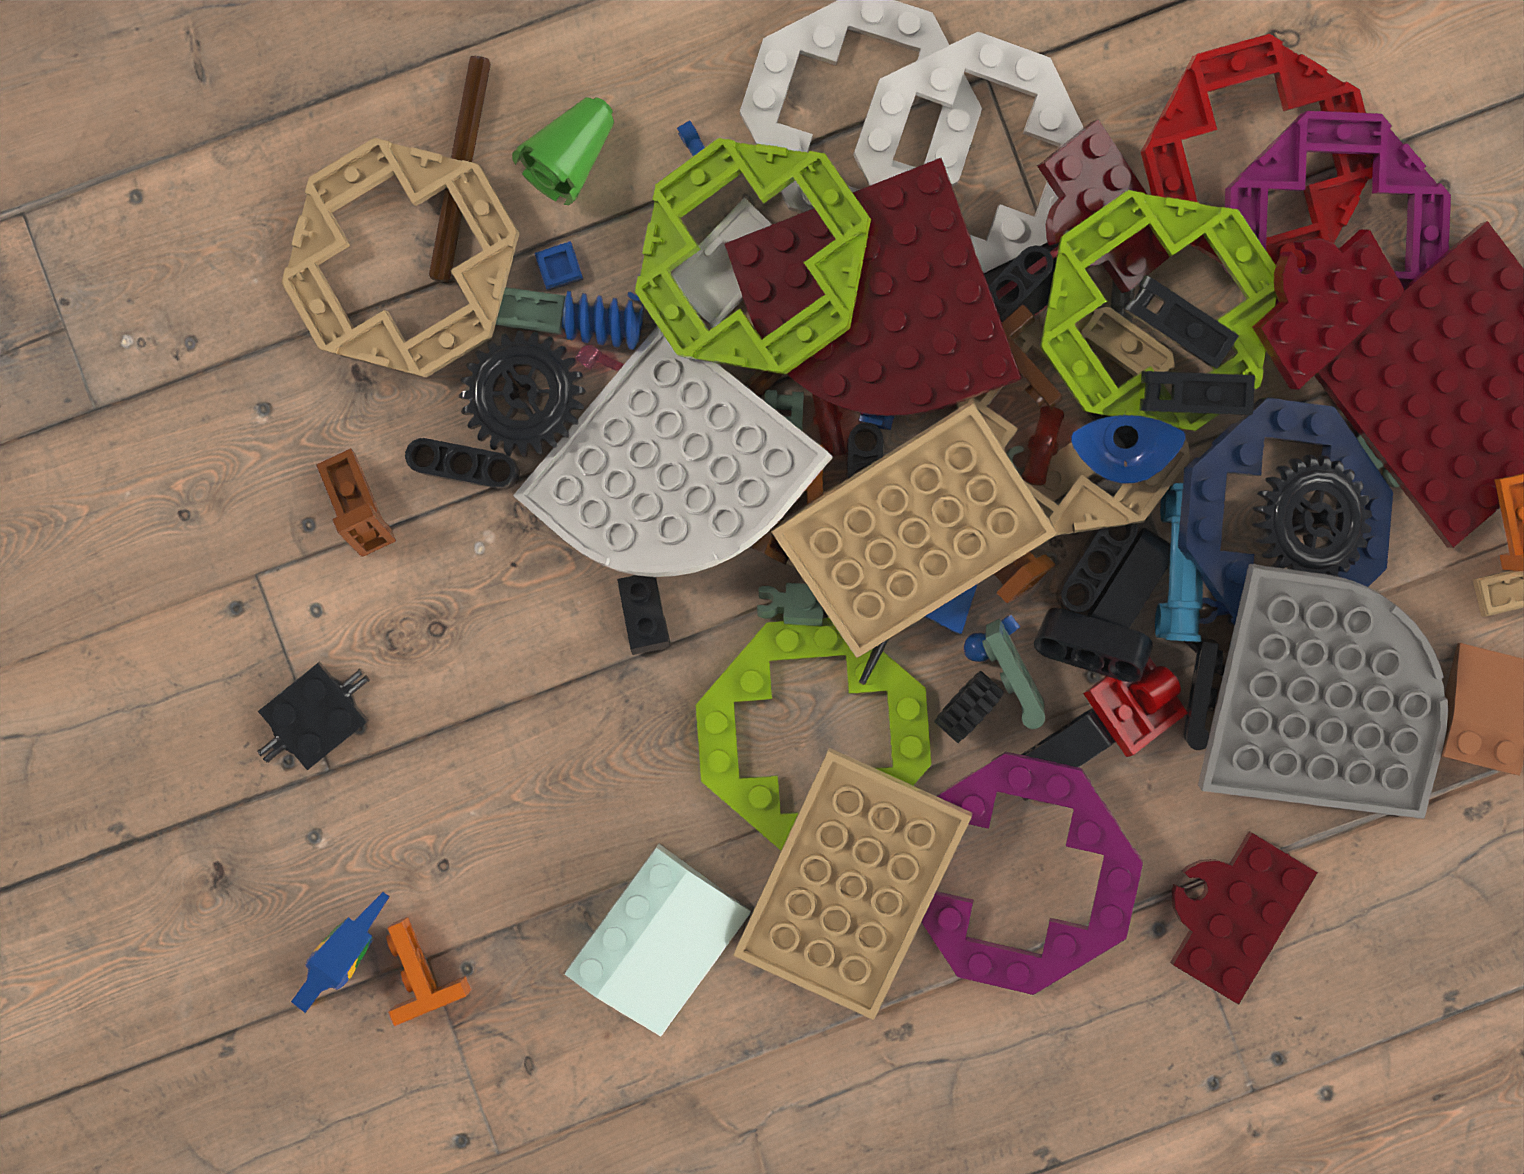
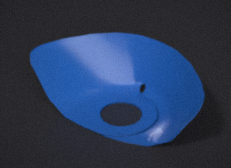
(1154, 450)

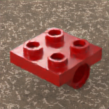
(1137, 710)

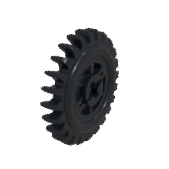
(540, 425)
(1293, 515)

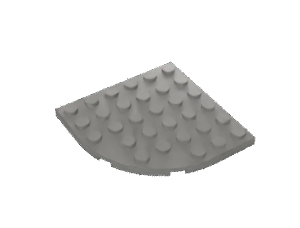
(1326, 699)

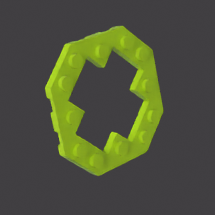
(1175, 226)
(834, 267)
(750, 680)

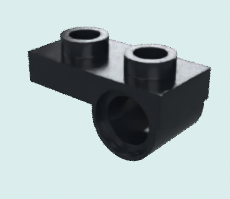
(643, 614)

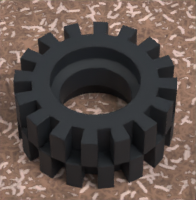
(969, 707)

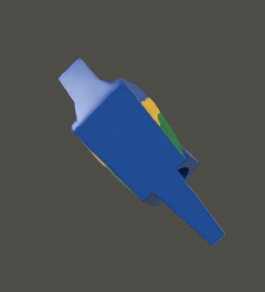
(338, 955)

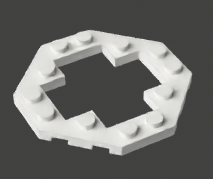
(822, 38)
(938, 80)

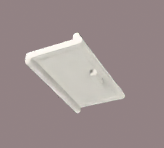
(710, 279)

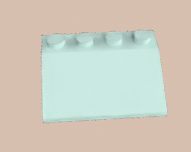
(658, 941)

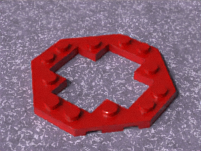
(1299, 83)

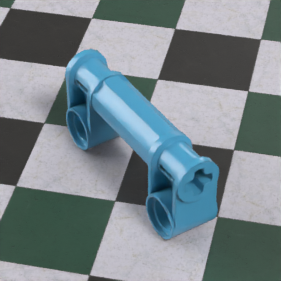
(1180, 615)

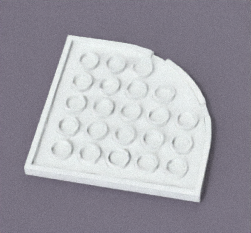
(671, 468)

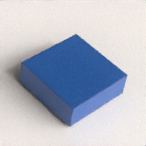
(558, 266)

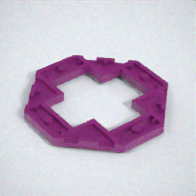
(1395, 172)
(1090, 830)

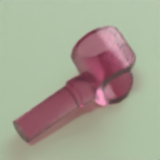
(590, 355)

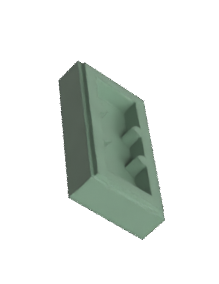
(531, 311)

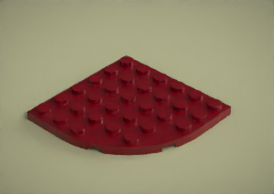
(921, 310)
(1443, 383)

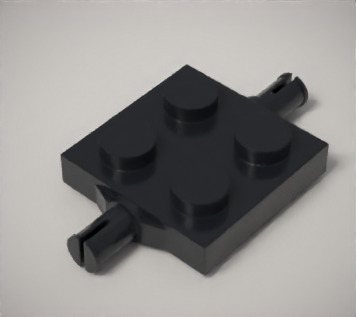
(313, 715)

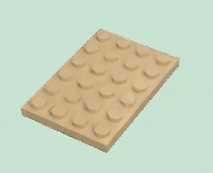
(914, 530)
(852, 883)

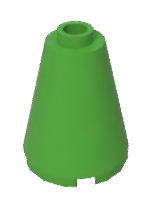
(566, 149)

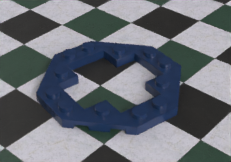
(1241, 453)

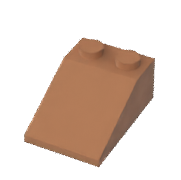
(1485, 710)

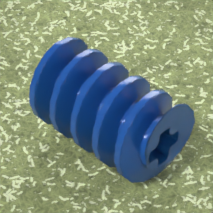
(602, 321)

